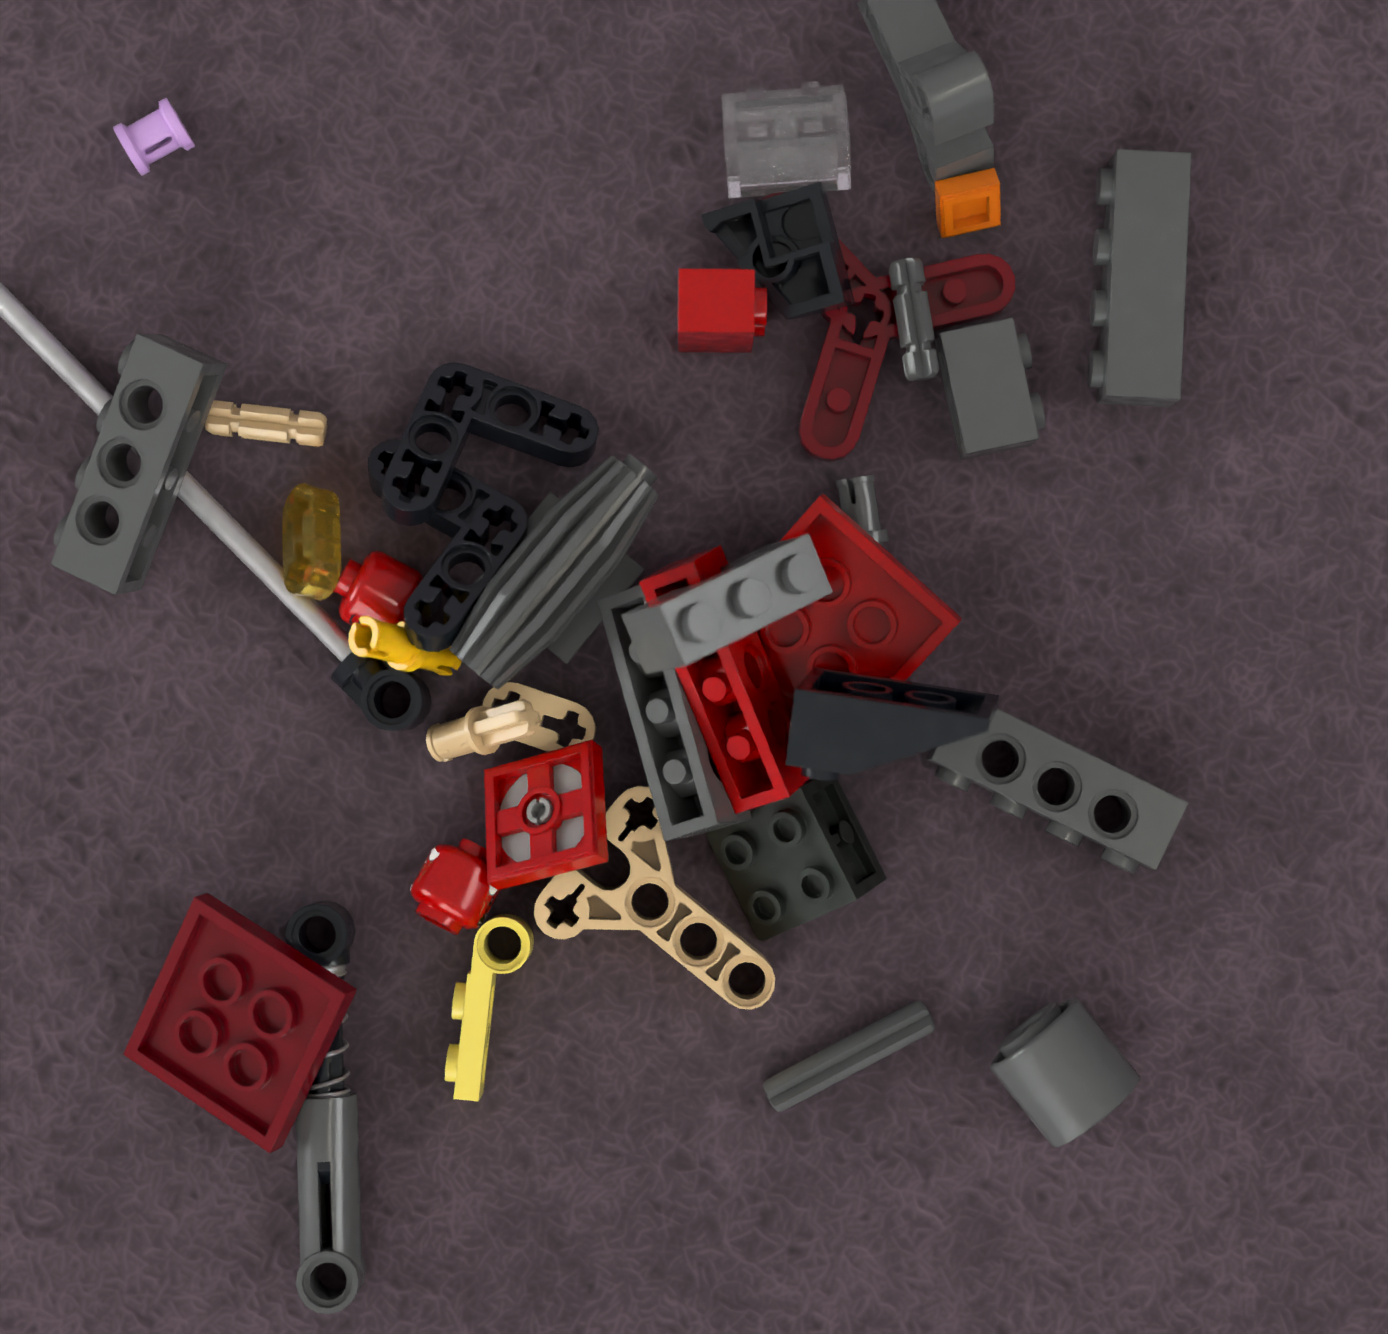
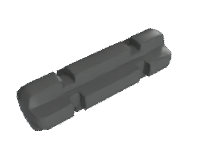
(913, 319)

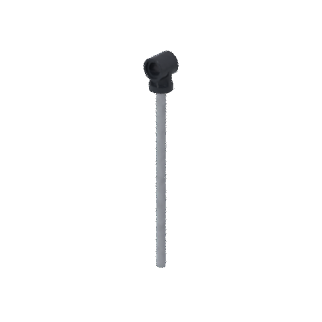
(359, 677)

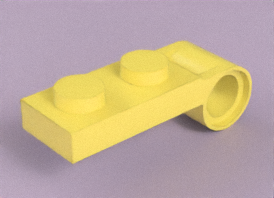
(474, 1006)

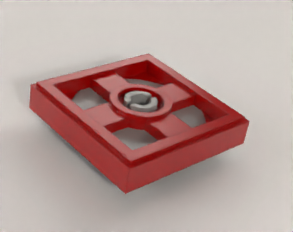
(545, 815)

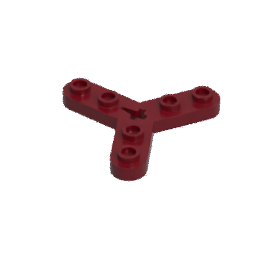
(848, 372)

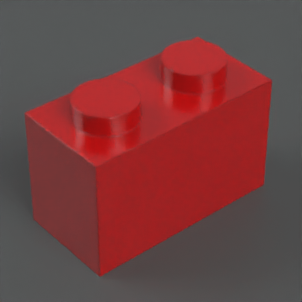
(719, 310)

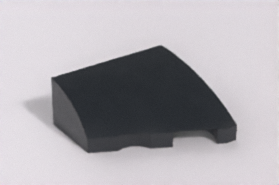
(791, 248)

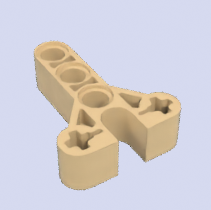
(614, 908)

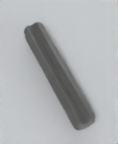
(848, 1056)

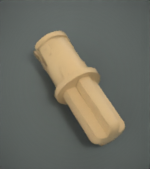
(482, 730)

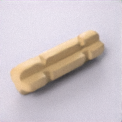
(266, 423)

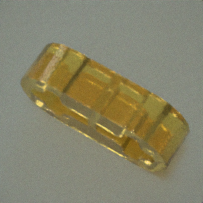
(311, 541)

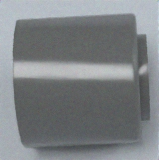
(1063, 1071)

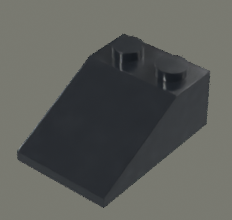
(864, 721)

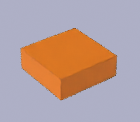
(968, 203)

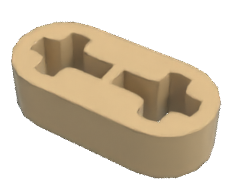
(546, 705)

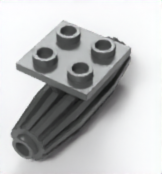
(559, 572)

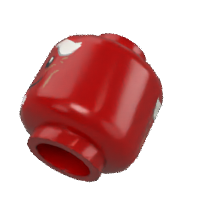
(454, 887)

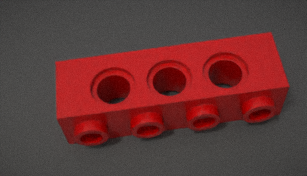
(734, 700)

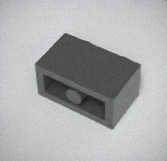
(989, 388)

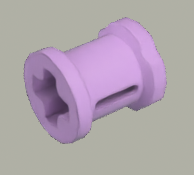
(153, 136)

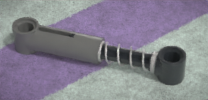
(328, 1141)

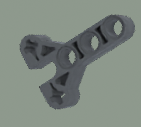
(939, 86)

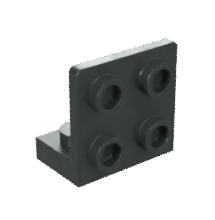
(797, 858)

